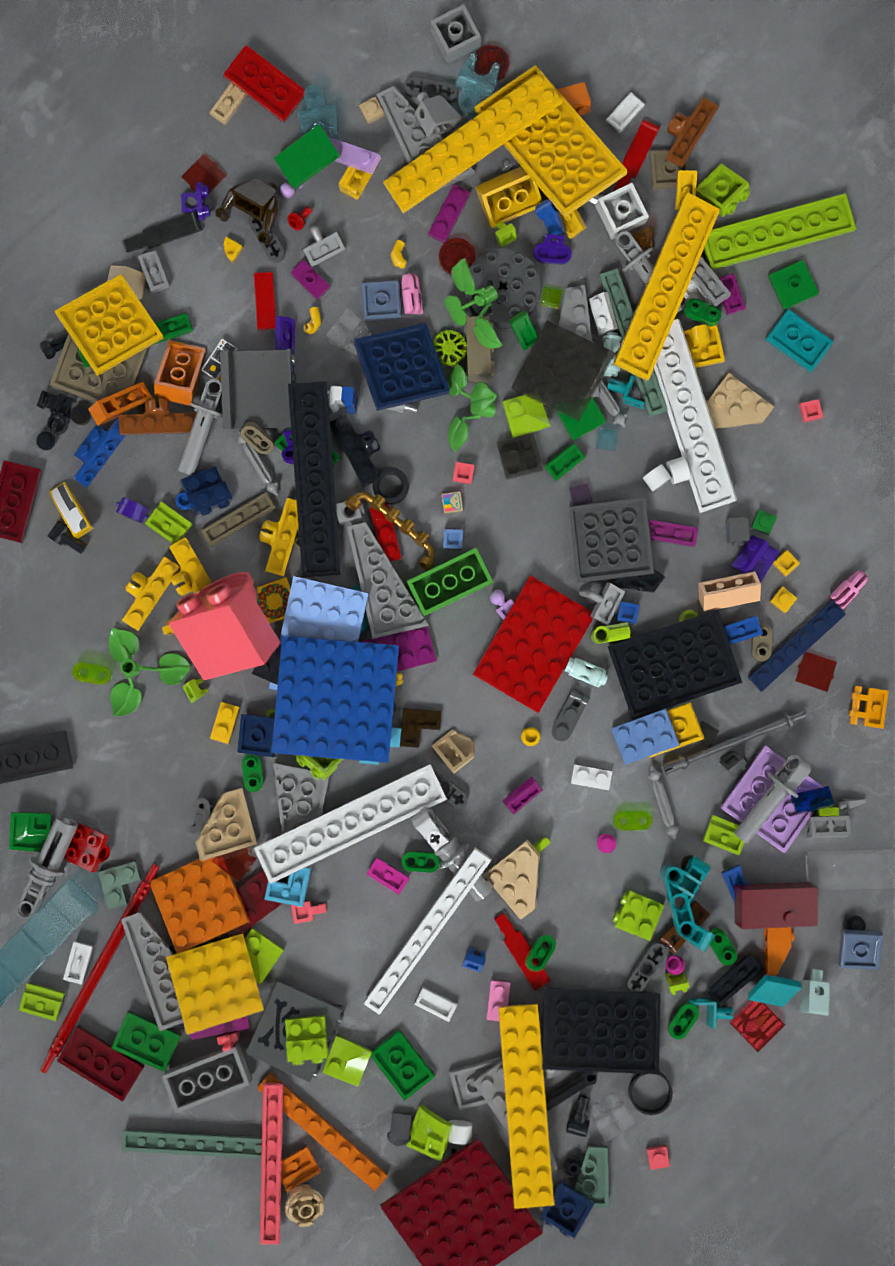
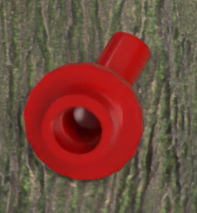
(298, 219)

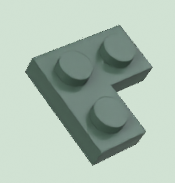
(113, 883)

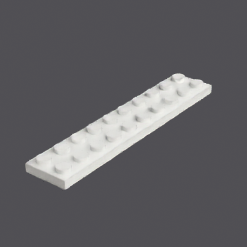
(692, 422)
(350, 823)

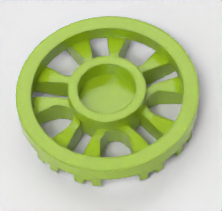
(449, 347)

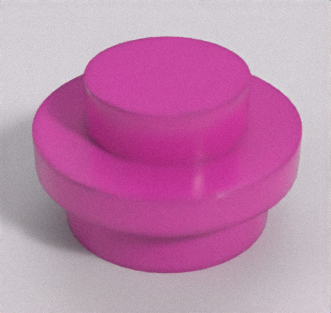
(606, 843)
(675, 965)

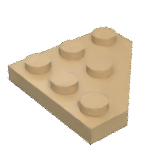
(736, 405)
(227, 827)
(517, 878)

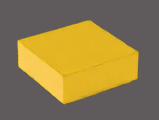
(786, 563)

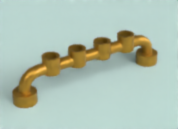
(405, 527)

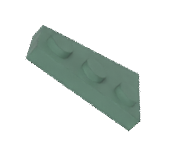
(594, 1178)

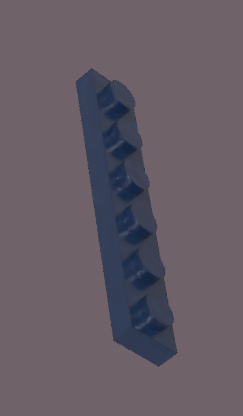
(796, 646)

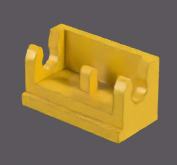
(354, 182)

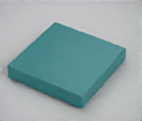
(774, 990)

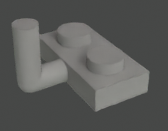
(323, 247)
(606, 602)

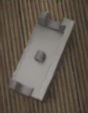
(829, 827)

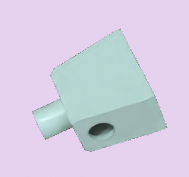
(815, 1002)

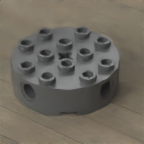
(507, 270)

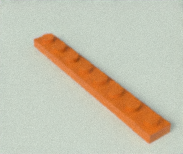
(329, 1136)

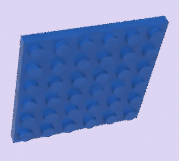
(335, 699)

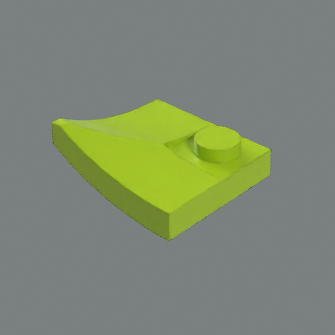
(524, 416)
(262, 953)
(347, 1060)
(430, 1133)

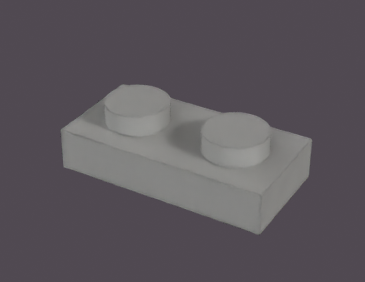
(153, 271)

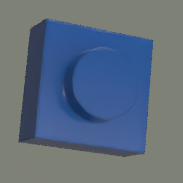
(628, 612)

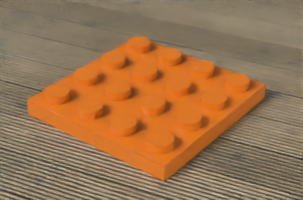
(198, 903)

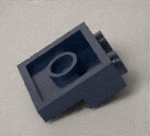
(206, 491)
(568, 1211)

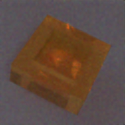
(645, 238)

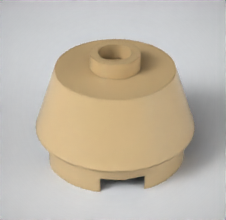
(304, 1205)

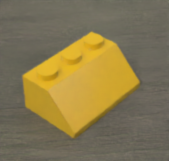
(508, 196)

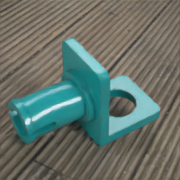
(625, 389)
(713, 1011)

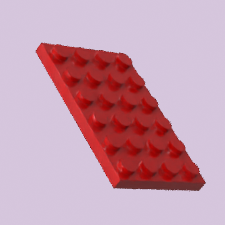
(533, 644)

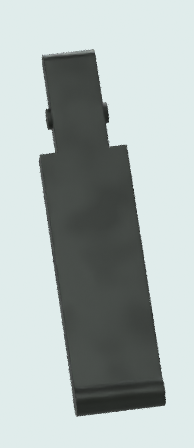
(164, 232)

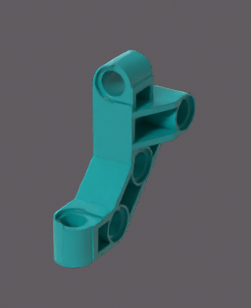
(686, 884)

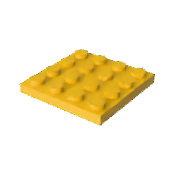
(108, 324)
(214, 983)

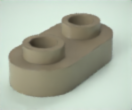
(255, 438)
(763, 642)

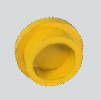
(530, 736)

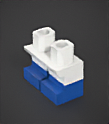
(342, 397)

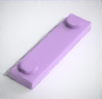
(356, 156)

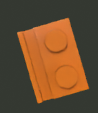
(299, 1168)

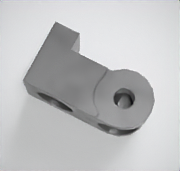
(203, 810)

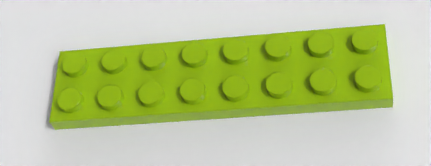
(779, 231)

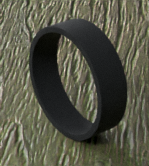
(656, 1111)

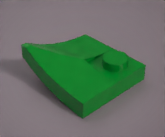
(29, 830)

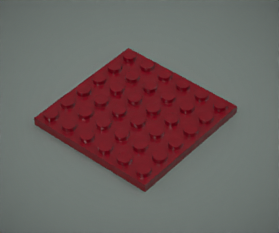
(461, 1212)

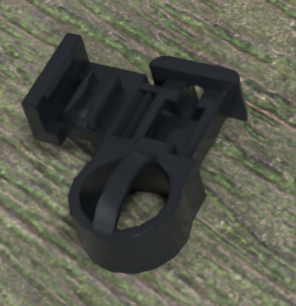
(59, 406)

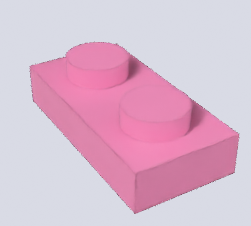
(497, 997)

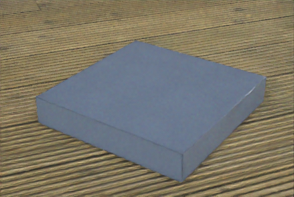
(381, 300)
(860, 949)

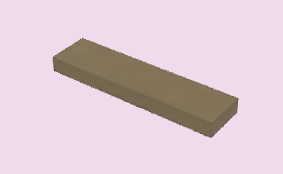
(238, 519)

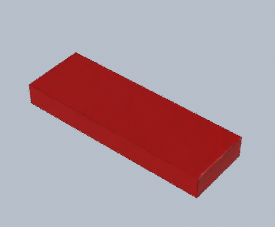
(265, 301)

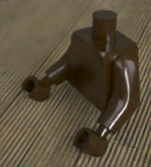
(255, 200)

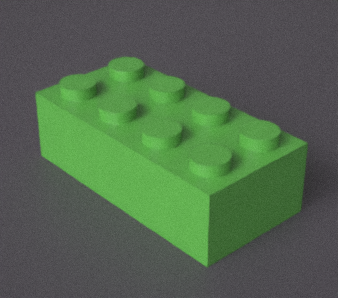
(450, 582)

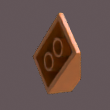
(179, 373)

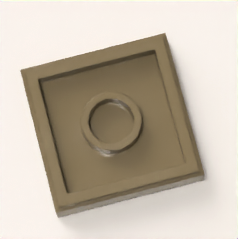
(663, 171)

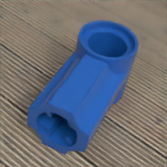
(550, 215)

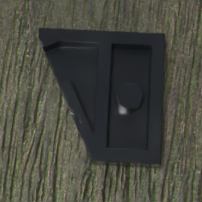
(644, 583)

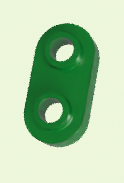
(702, 312)
(254, 772)
(420, 861)
(722, 947)
(539, 953)
(685, 1021)

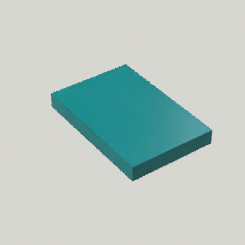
(799, 340)

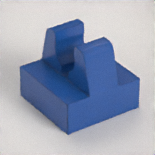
(474, 962)

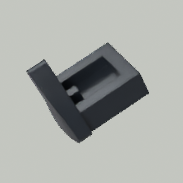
(400, 1129)

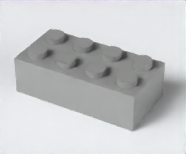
(206, 1078)

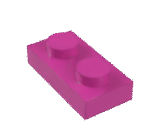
(388, 875)

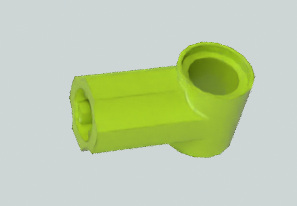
(612, 633)

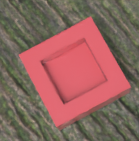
(811, 411)
(463, 473)
(658, 1157)

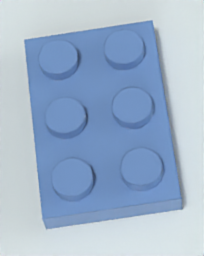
(645, 736)

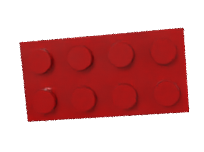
(264, 83)

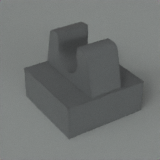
(733, 763)

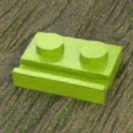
(168, 523)
(721, 835)
(42, 1001)

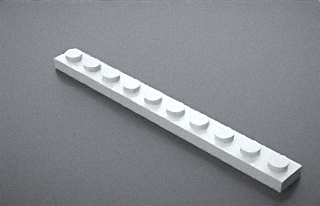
(427, 930)

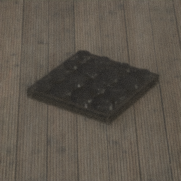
(563, 370)

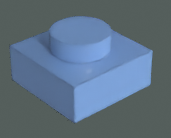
(453, 539)

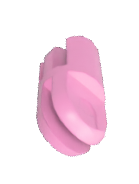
(411, 294)
(849, 589)

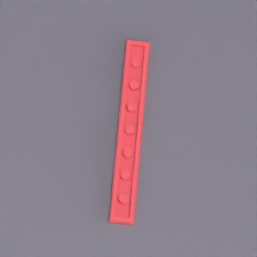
(271, 1163)

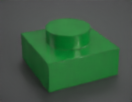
(763, 522)

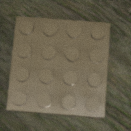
(84, 383)

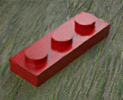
(385, 535)

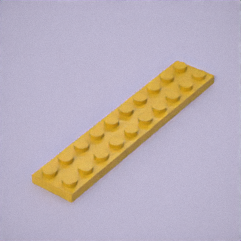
(472, 142)
(666, 286)
(526, 1106)

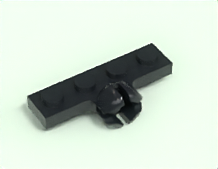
(357, 449)

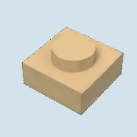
(371, 110)

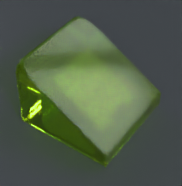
(551, 297)

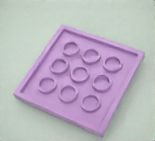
(783, 823)

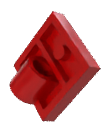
(88, 848)

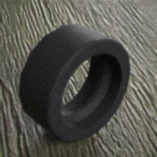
(398, 473)

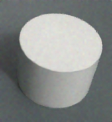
(678, 470)
(657, 477)
(461, 1132)

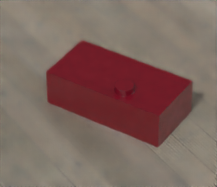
(776, 905)

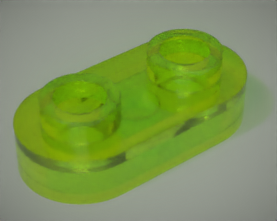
(92, 673)
(632, 820)

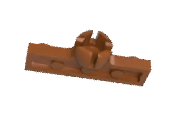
(689, 130)
(156, 420)

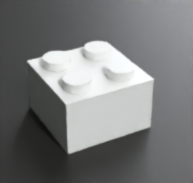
(621, 210)

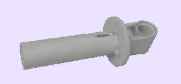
(637, 258)
(205, 409)
(784, 782)

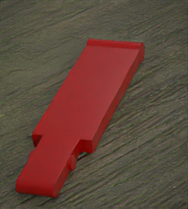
(637, 152)
(519, 949)

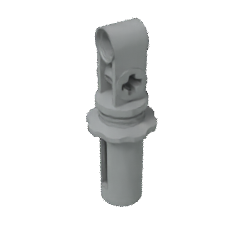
(448, 849)
(44, 870)

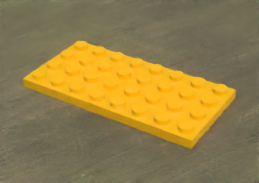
(561, 152)

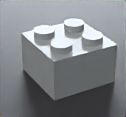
(455, 33)

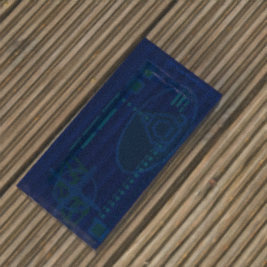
(812, 800)

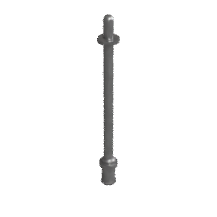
(683, 761)

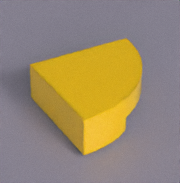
(232, 249)

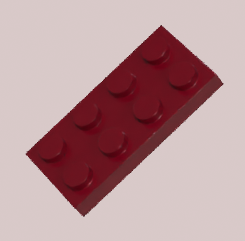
(17, 497)
(253, 899)
(100, 1063)

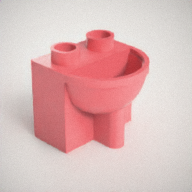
(224, 627)

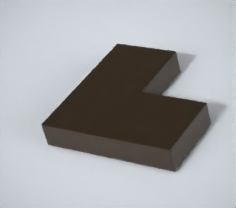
(415, 720)

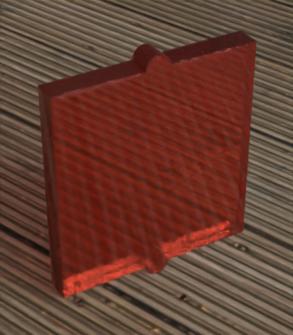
(203, 171)
(816, 671)
(235, 863)

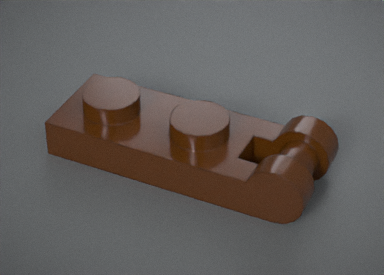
(699, 916)

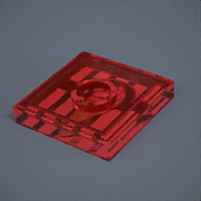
(757, 1024)

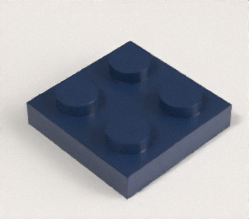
(256, 735)

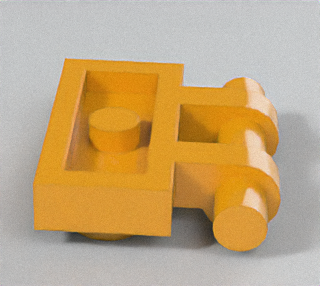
(874, 707)

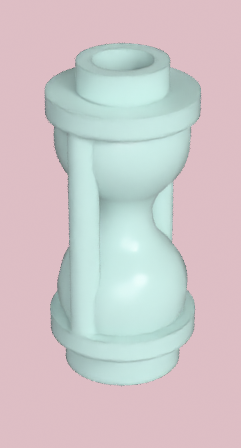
(612, 342)
(577, 669)

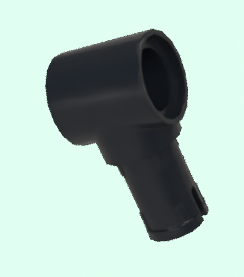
(62, 535)
(578, 1122)

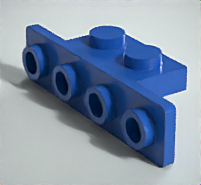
(96, 451)

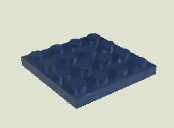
(401, 366)

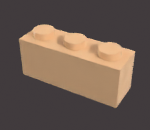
(729, 591)

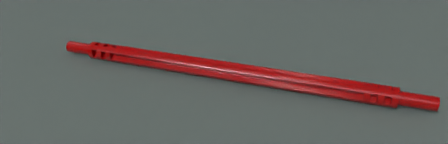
(98, 971)

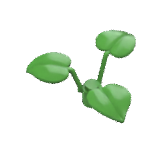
(463, 280)
(481, 405)
(122, 646)

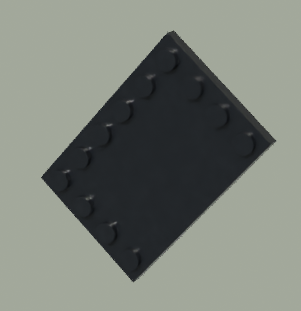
(674, 664)
(601, 1031)

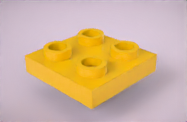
(704, 345)

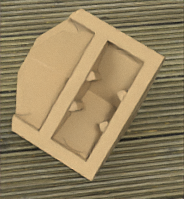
(134, 278)
(455, 750)

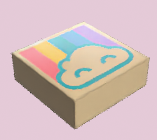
(452, 502)

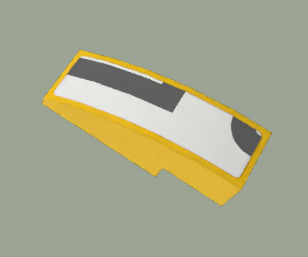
(71, 510)

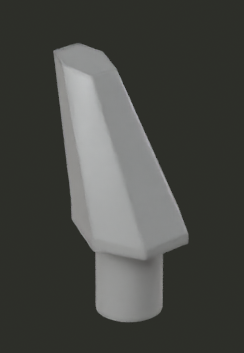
(849, 803)

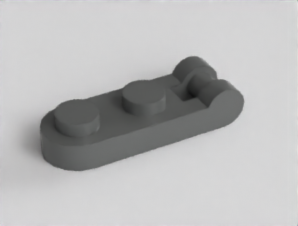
(569, 716)

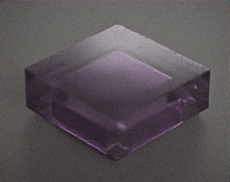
(580, 494)

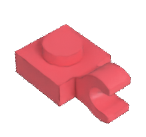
(307, 912)
(228, 1039)

